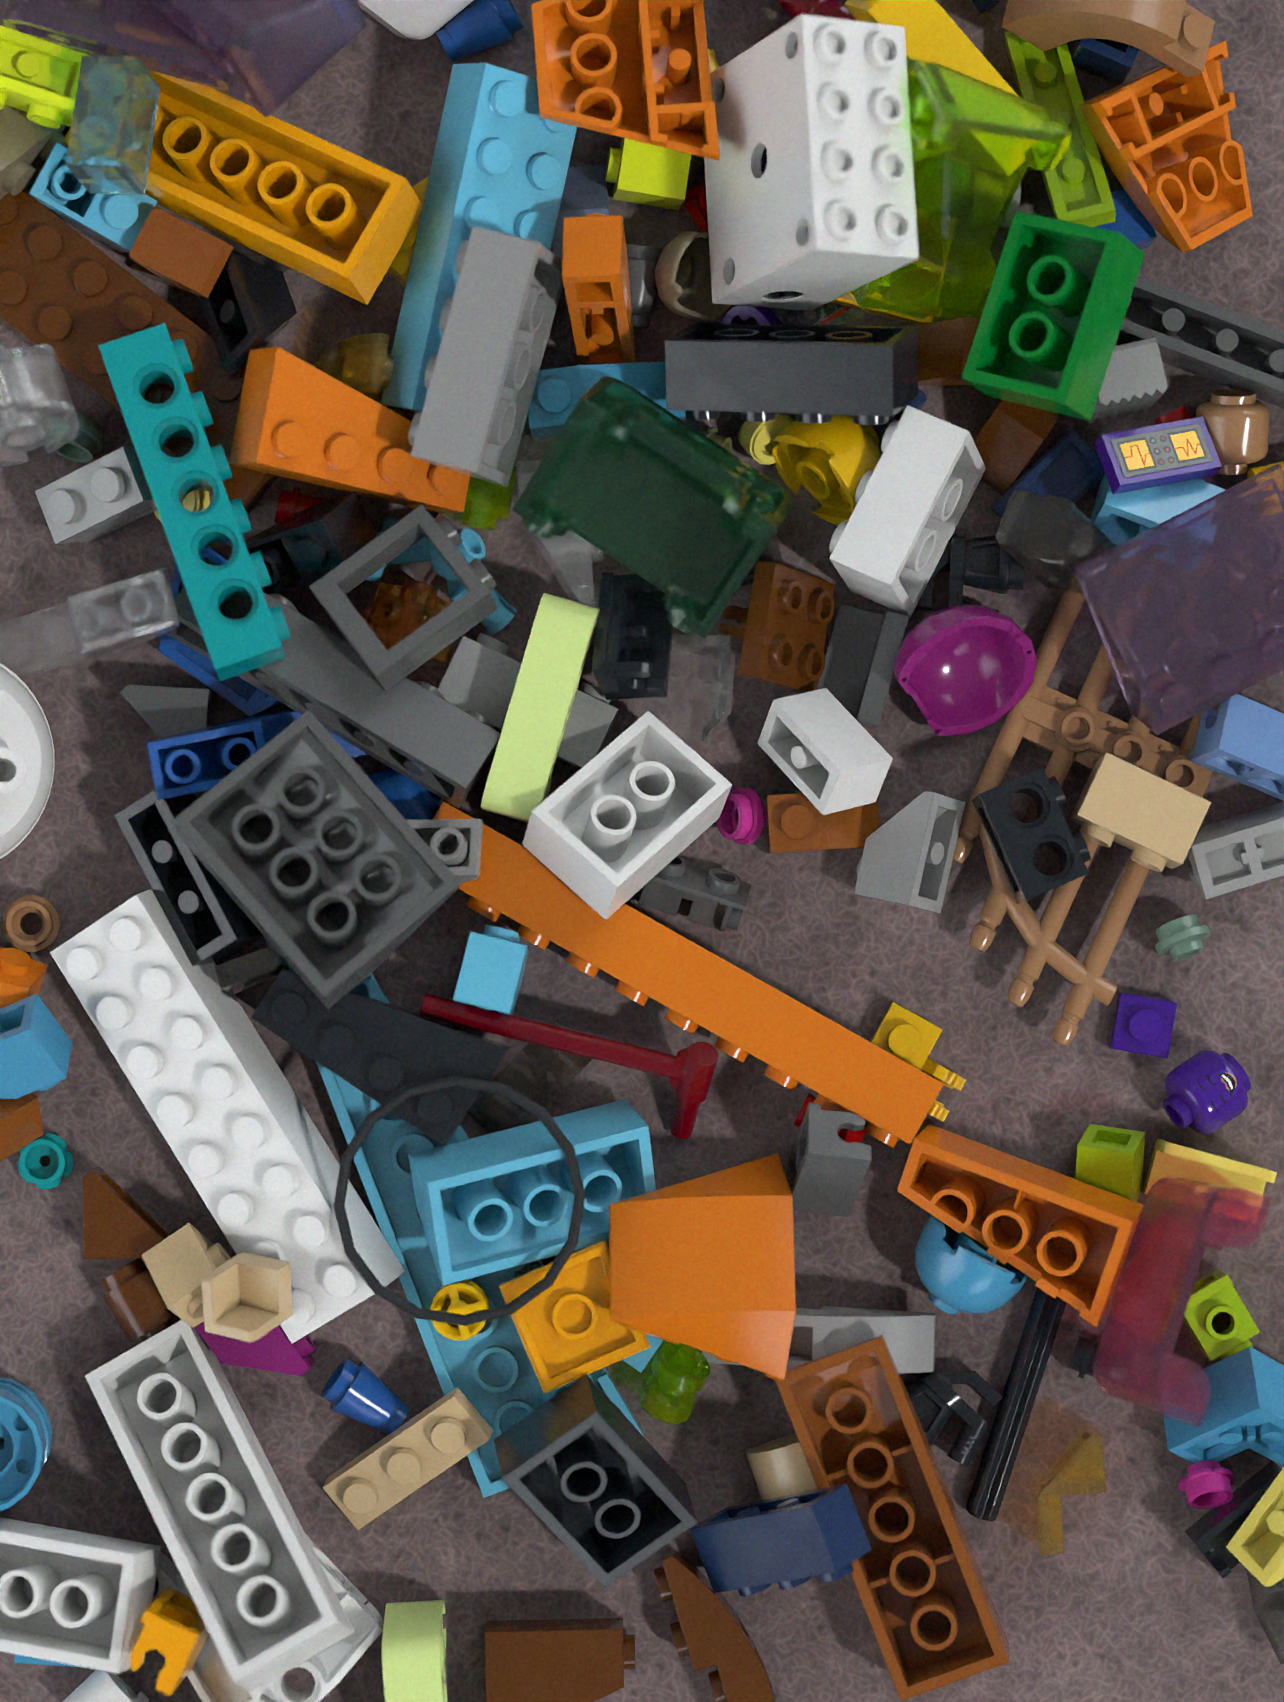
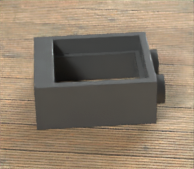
(434, 635)

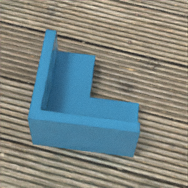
(1240, 1414)

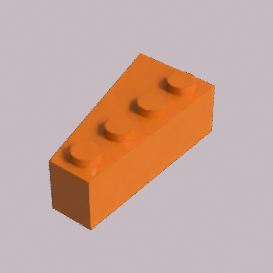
(1026, 1215)

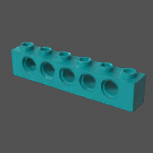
(134, 367)

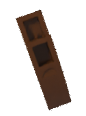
(712, 1633)

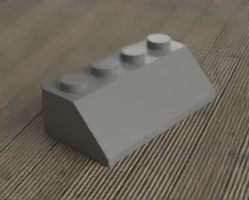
(488, 356)

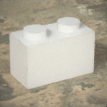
(824, 751)

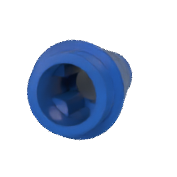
(479, 28)
(364, 1397)

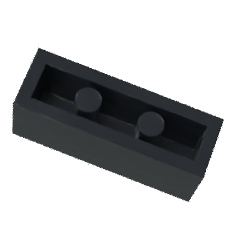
(194, 902)

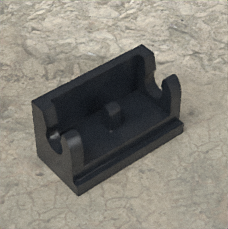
(631, 639)
(1221, 1523)

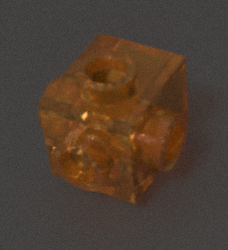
(402, 610)

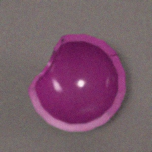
(965, 667)

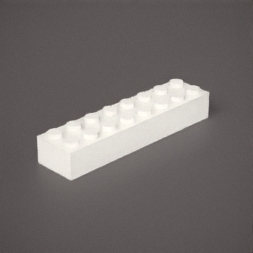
(224, 1108)

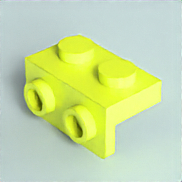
(38, 77)

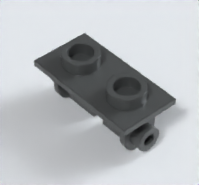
(716, 894)

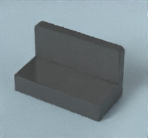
(862, 660)

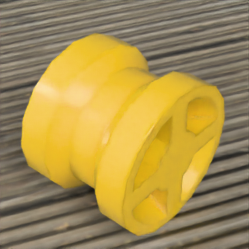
(449, 1298)

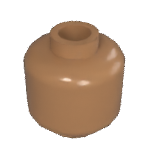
(1237, 428)

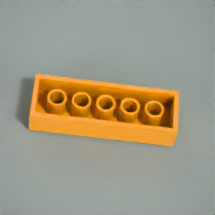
(277, 188)

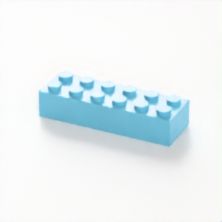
(491, 171)

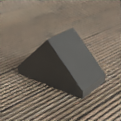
(172, 708)

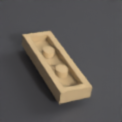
(407, 1458)

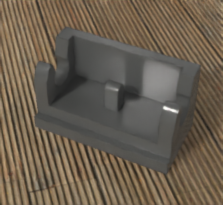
(822, 1167)

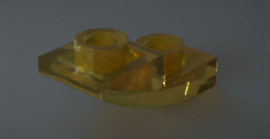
(359, 362)

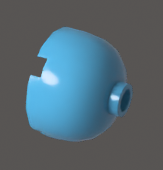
(962, 1272)

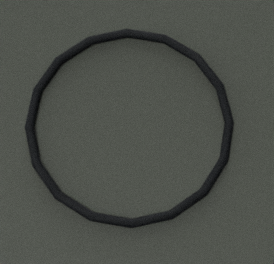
(394, 1102)

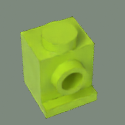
(1214, 1295)

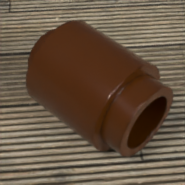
(136, 1301)

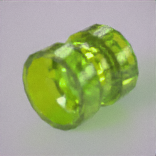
(671, 1388)

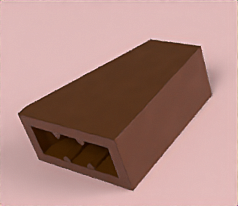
(556, 1659)

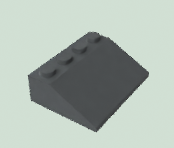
(316, 858)

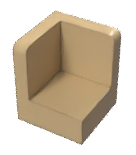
(247, 1296)

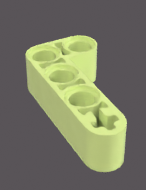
(539, 707)
(414, 1652)

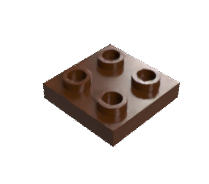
(783, 627)

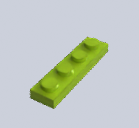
(1078, 182)

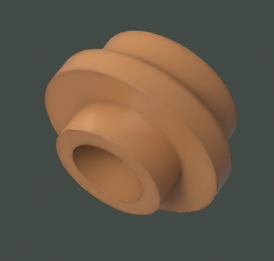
(14, 919)

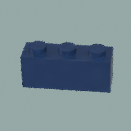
(782, 1541)

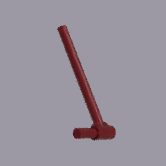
(688, 1071)

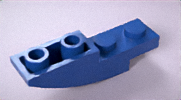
(208, 754)

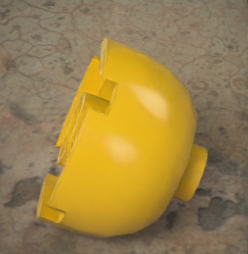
(827, 462)

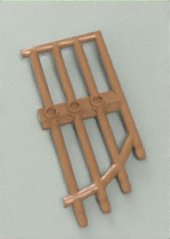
(1079, 735)

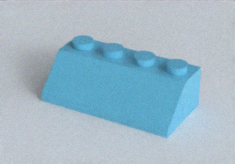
(511, 1192)

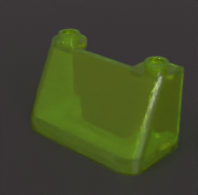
(966, 168)

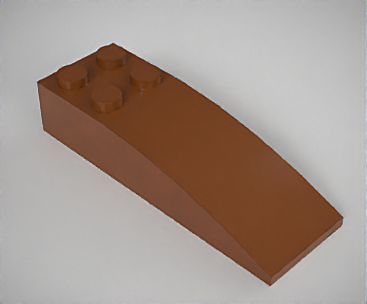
(921, 1571)

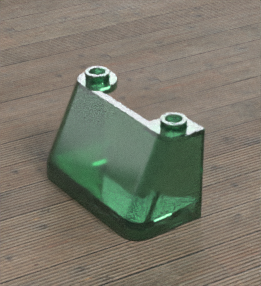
(655, 500)

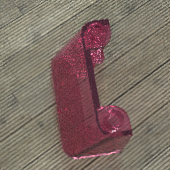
(1155, 1288)

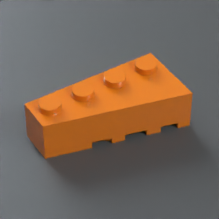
(329, 435)

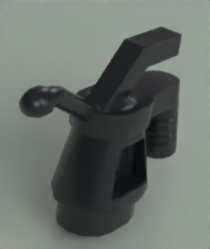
(975, 564)
(936, 1401)

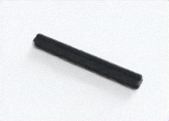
(1015, 1406)

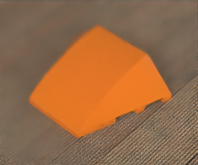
(627, 70)
(1175, 150)
(710, 1264)

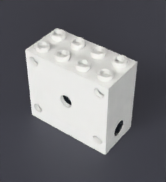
(811, 165)

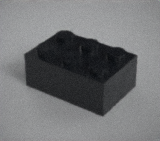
(594, 1480)

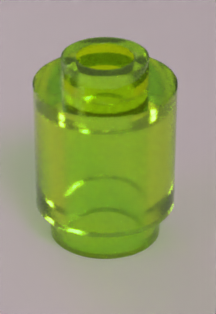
(488, 503)

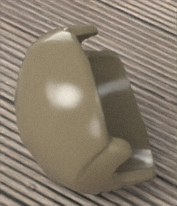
(685, 278)

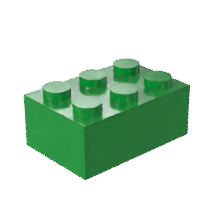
(1053, 315)

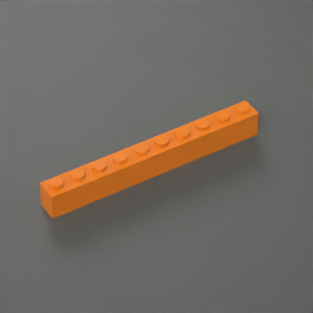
(702, 991)

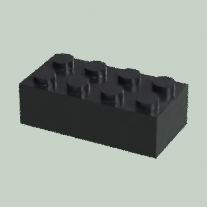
(792, 370)

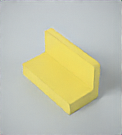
(1190, 1163)

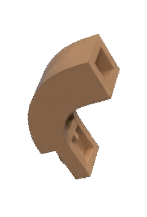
(1161, 28)

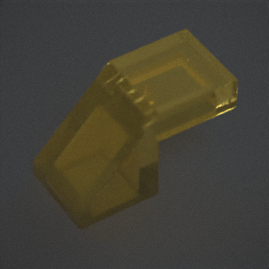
(1074, 1472)

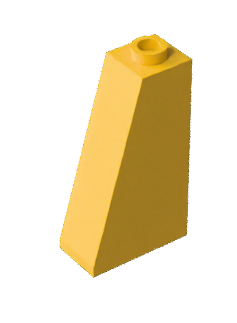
(930, 36)

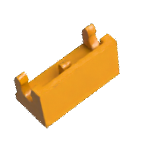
(176, 1632)

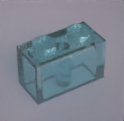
(113, 125)

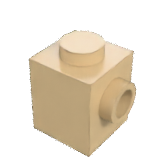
(178, 1269)

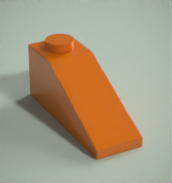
(598, 289)

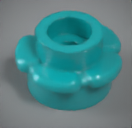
(45, 1176)

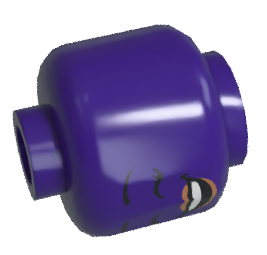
(1206, 1092)

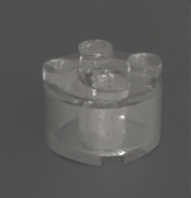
(33, 403)

